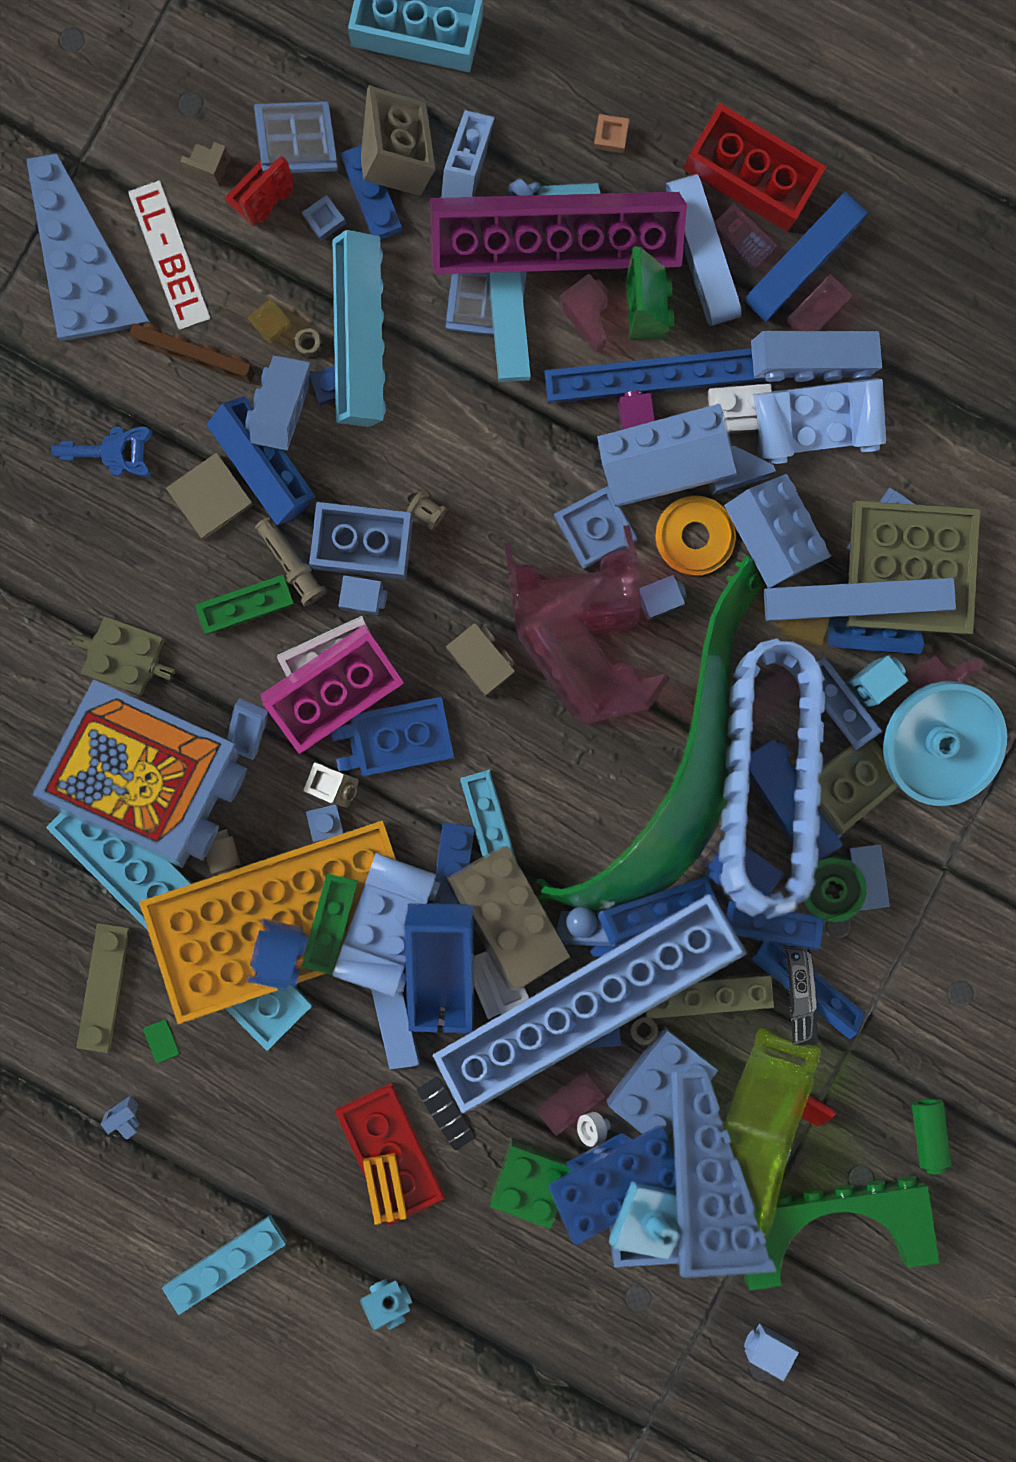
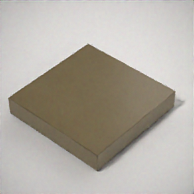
(209, 496)

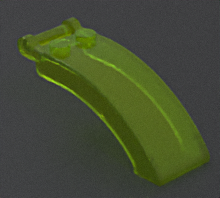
(767, 1117)

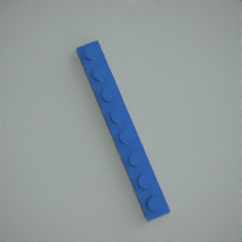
(650, 376)

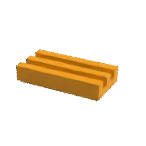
(390, 1215)

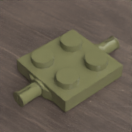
(122, 656)

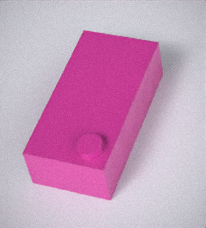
(331, 689)

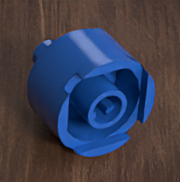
(276, 955)

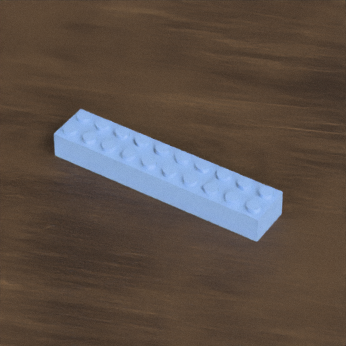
(589, 1004)

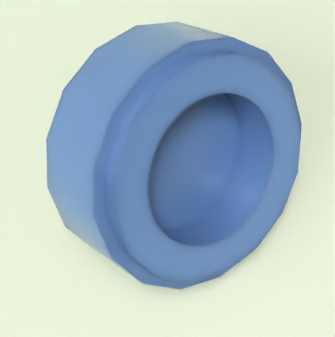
(520, 188)

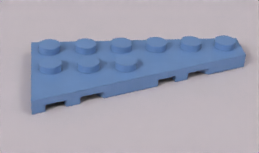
(81, 272)

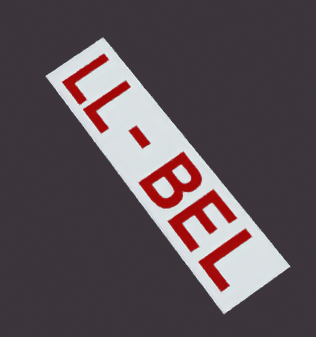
(169, 255)

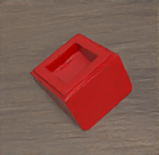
(817, 1112)

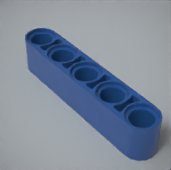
(806, 256)

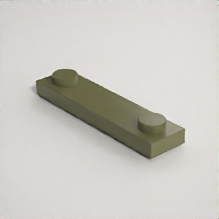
(103, 987)

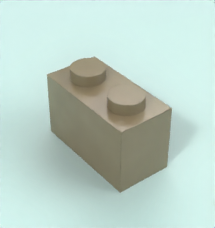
(480, 658)

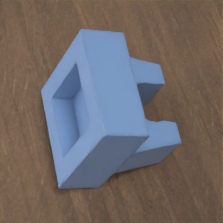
(122, 1118)

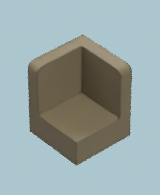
(207, 163)

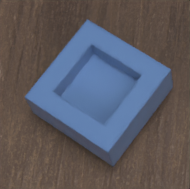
(323, 218)
(325, 822)

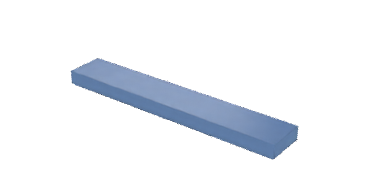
(859, 599)

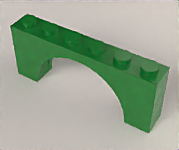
(898, 1206)

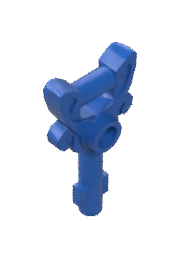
(112, 451)

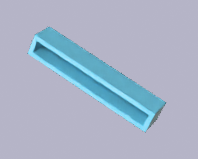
(358, 329)

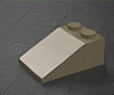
(396, 142)

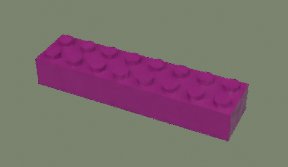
(554, 231)

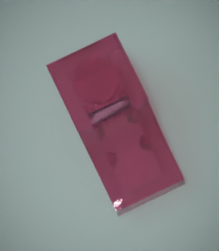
(583, 307)

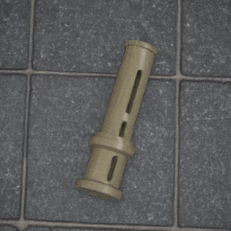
(297, 572)

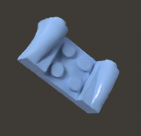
(820, 418)
(376, 941)

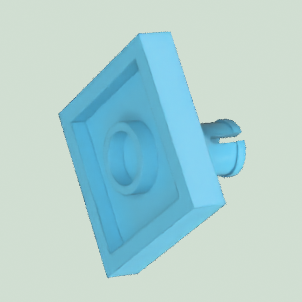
(647, 1221)

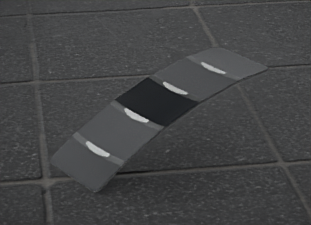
(445, 1113)

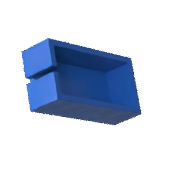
(440, 967)

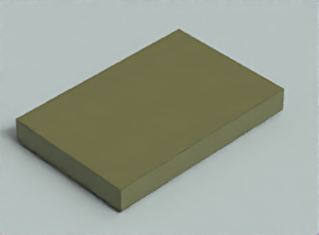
(853, 785)

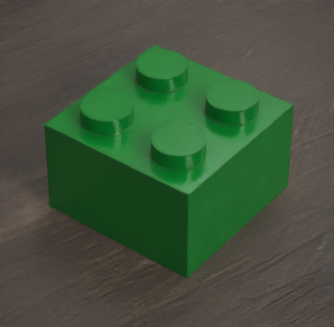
(524, 1183)

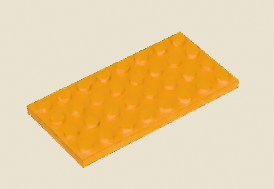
(211, 926)

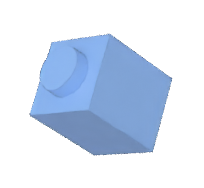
(770, 1351)

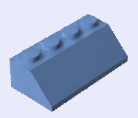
(667, 455)

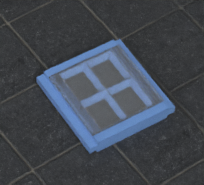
(297, 133)
(471, 303)

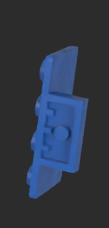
(601, 1178)

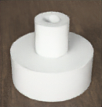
(592, 1128)

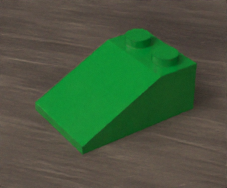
(647, 297)

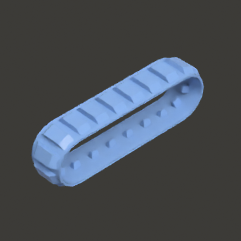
(807, 793)

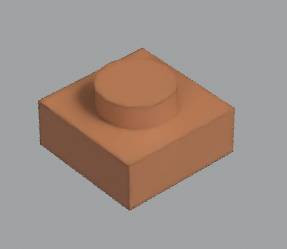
(611, 133)

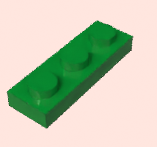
(244, 605)
(329, 924)

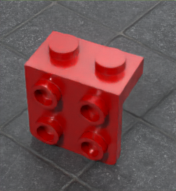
(261, 191)

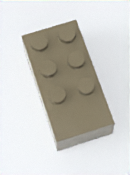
(508, 918)

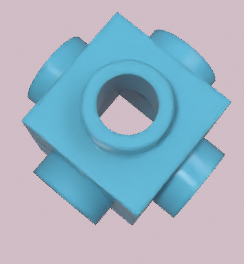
(377, 1314)

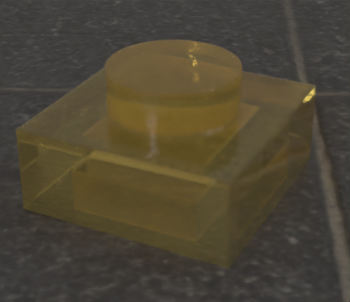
(269, 321)

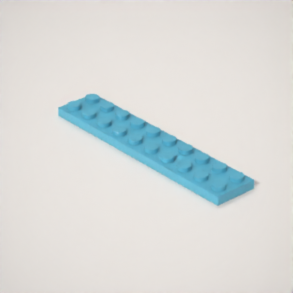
(139, 875)

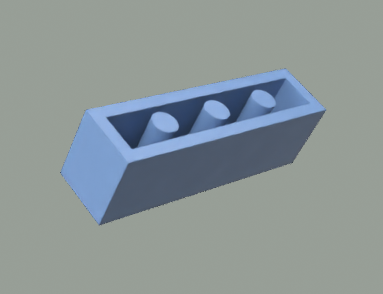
(816, 355)

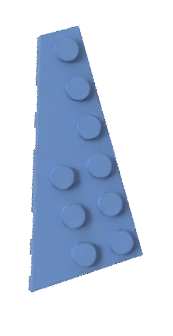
(712, 1198)

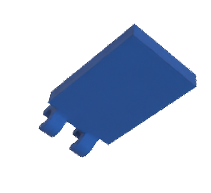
(396, 737)

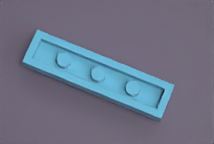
(224, 1265)

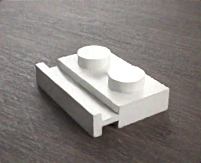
(738, 406)
(491, 988)

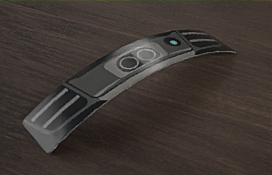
(802, 995)

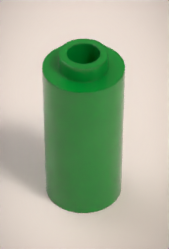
(931, 1135)

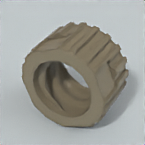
(308, 333)
(644, 1040)

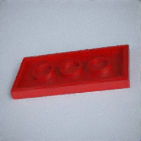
(380, 1126)

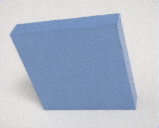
(593, 527)

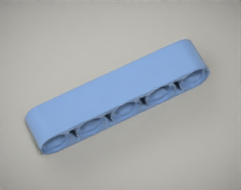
(706, 254)

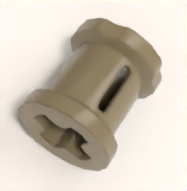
(431, 519)

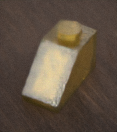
(804, 631)

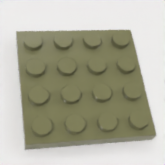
(916, 544)

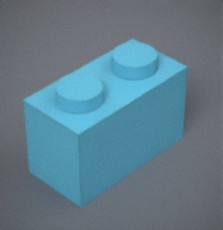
(877, 681)

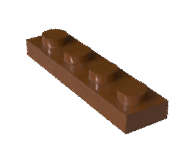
(181, 348)

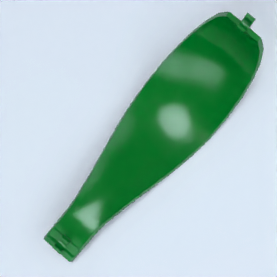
(696, 798)

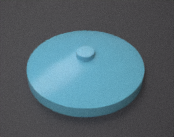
(945, 743)

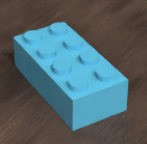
(419, 30)

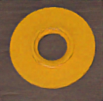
(713, 517)

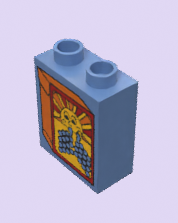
(141, 775)

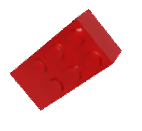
(754, 167)

